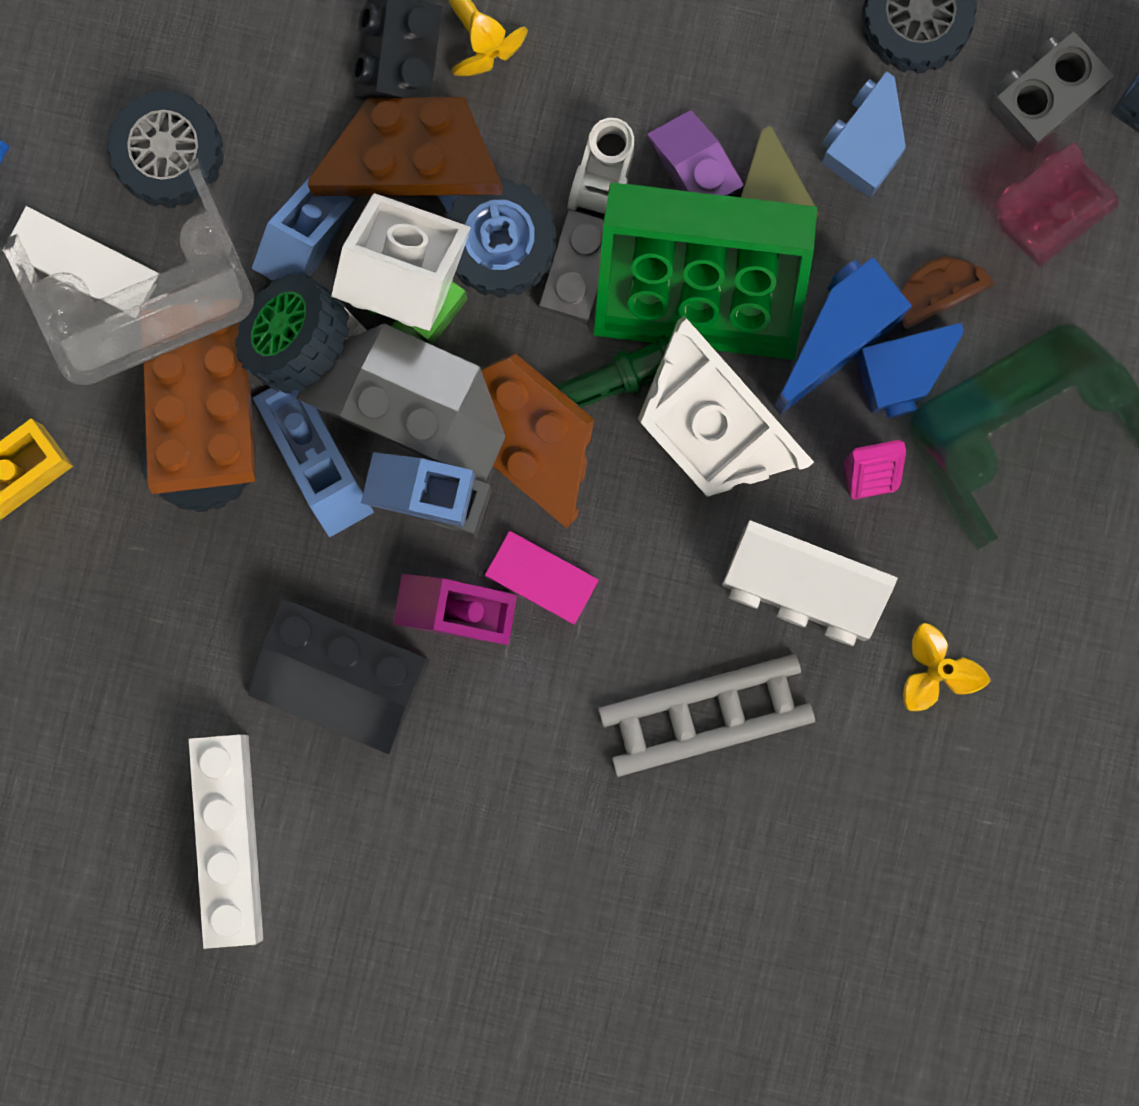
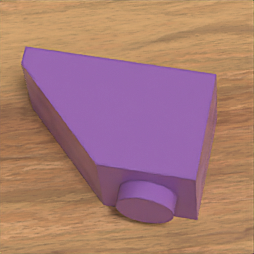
(695, 157)

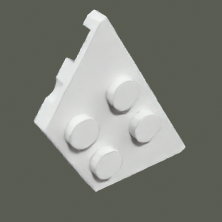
(713, 419)

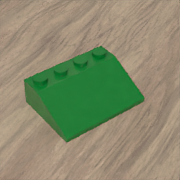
(713, 258)

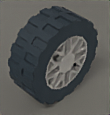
(155, 143)

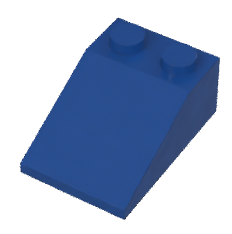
(854, 316)

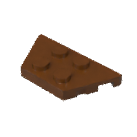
(407, 151)

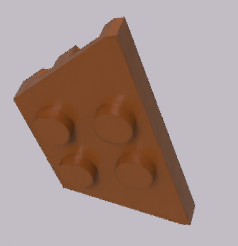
(543, 436)

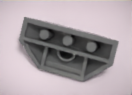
(412, 398)

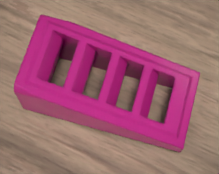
(875, 469)

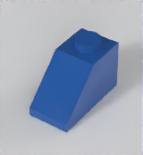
(905, 368)

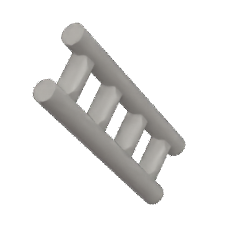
(725, 688)

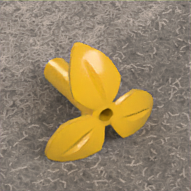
(485, 38)
(960, 675)

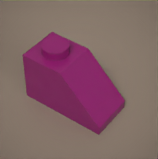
(454, 609)

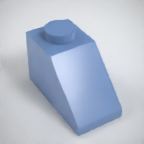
(300, 234)

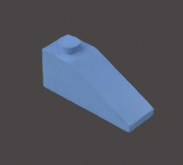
(313, 460)

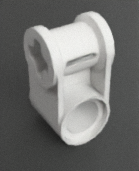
(598, 170)

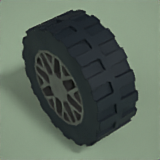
(918, 32)

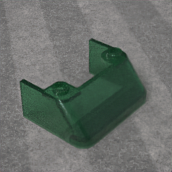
(955, 424)

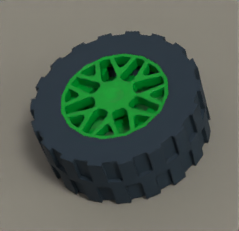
(292, 333)

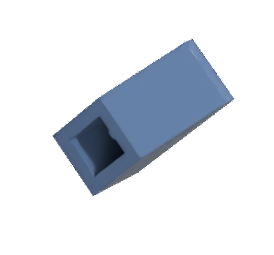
(871, 141)
(419, 488)

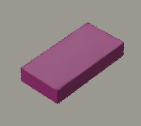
(542, 578)

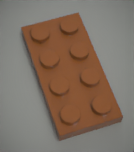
(199, 416)

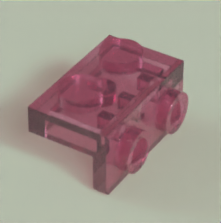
(1054, 205)

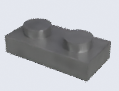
(575, 268)

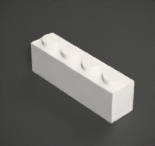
(225, 841)

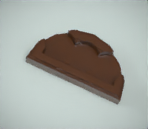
(941, 286)

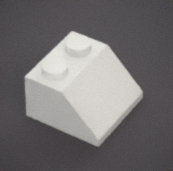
(400, 261)

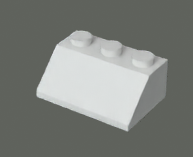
(807, 583)

